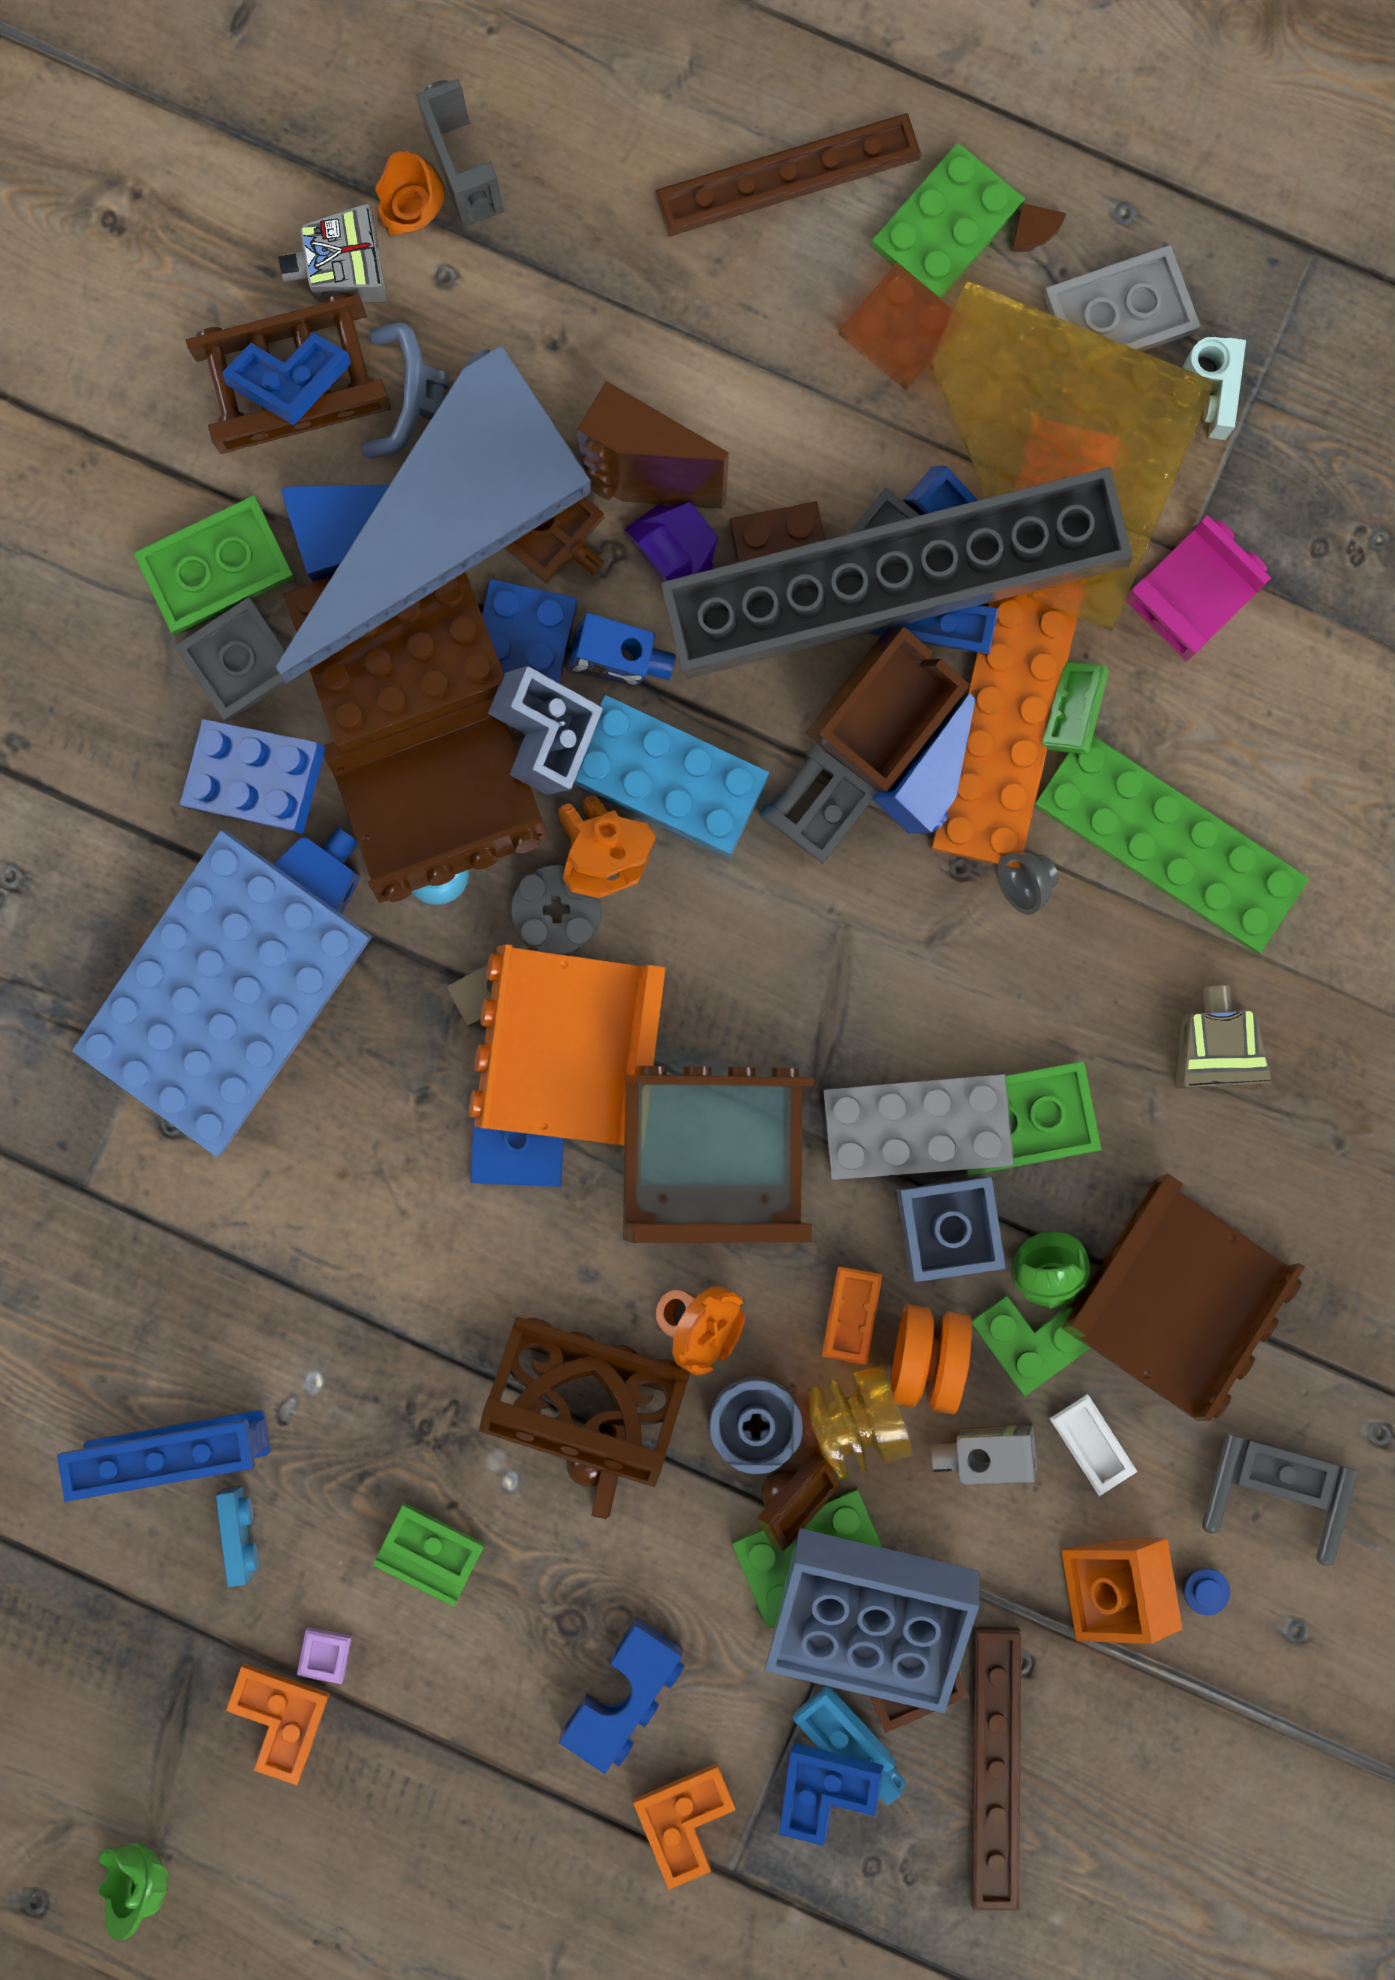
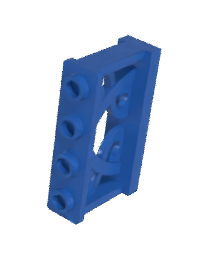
(164, 1455)

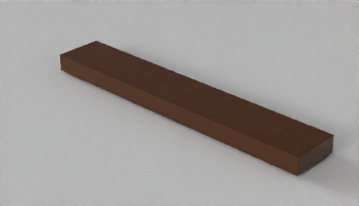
(788, 174)
(996, 1768)

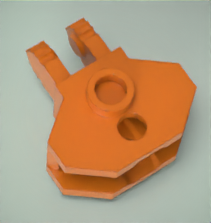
(603, 848)

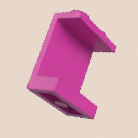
(1198, 587)

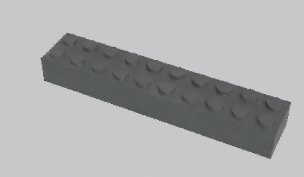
(898, 573)

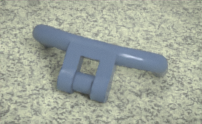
(415, 399)

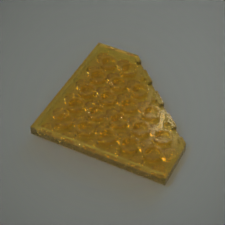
(1059, 402)

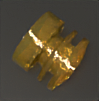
(859, 1421)

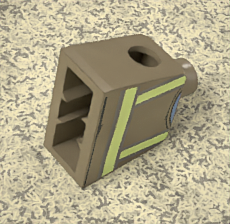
(1220, 1045)

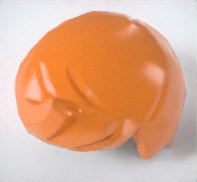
(408, 193)

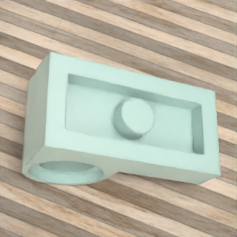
(1223, 404)

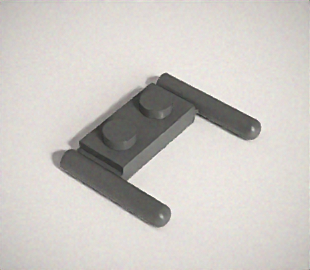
(1286, 1476)

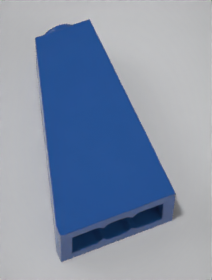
(329, 521)

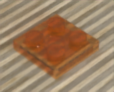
(898, 326)

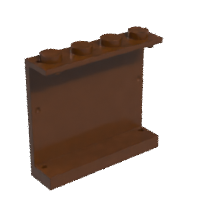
(436, 800)
(1182, 1301)

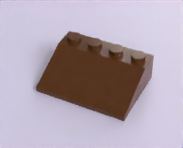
(648, 456)

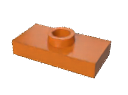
(852, 1315)

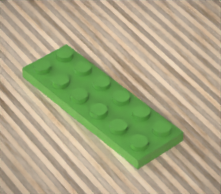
(1172, 843)

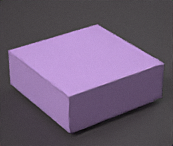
(324, 1655)

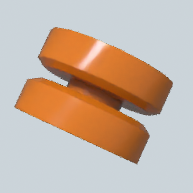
(938, 1359)

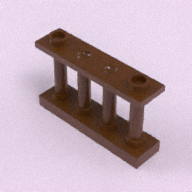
(358, 400)

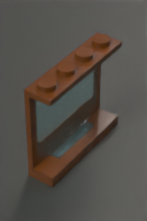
(713, 1156)

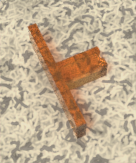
(808, 1430)

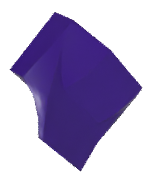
(674, 540)

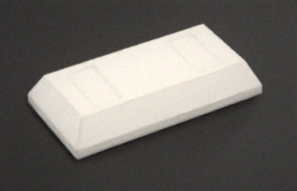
(1093, 1445)

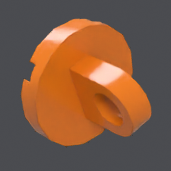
(706, 1329)

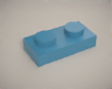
(239, 1554)

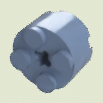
(774, 1443)

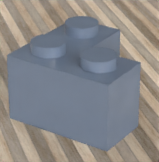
(555, 726)

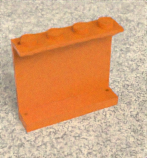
(562, 1043)

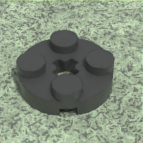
(538, 929)

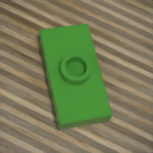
(1075, 707)

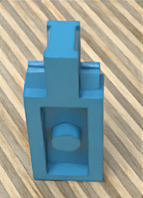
(838, 1730)

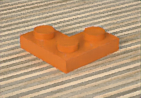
(291, 1713)
(671, 1819)

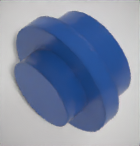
(1206, 1591)

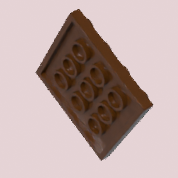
(405, 669)

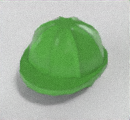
(1051, 1269)
(132, 1887)

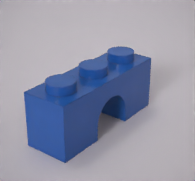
(602, 1731)

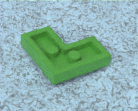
(1025, 1353)

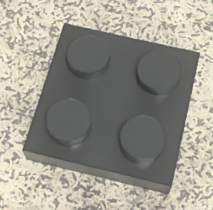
(235, 659)

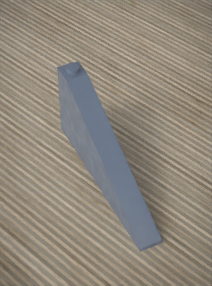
(466, 490)

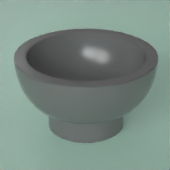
(1030, 885)

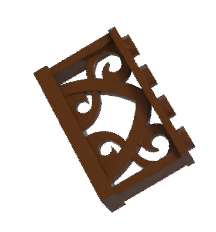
(585, 1445)

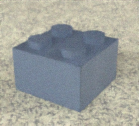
(951, 1229)

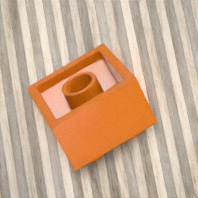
(1122, 1591)

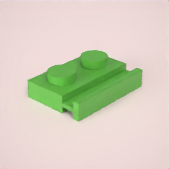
(428, 1554)

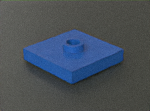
(516, 1158)

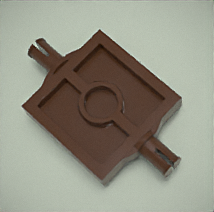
(560, 541)

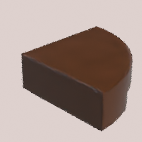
(1036, 227)

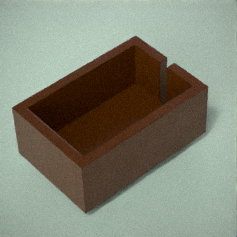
(887, 708)

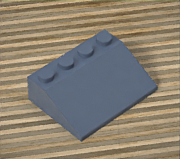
(873, 1620)

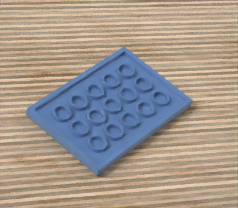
(221, 993)

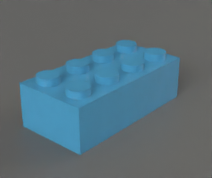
(670, 778)

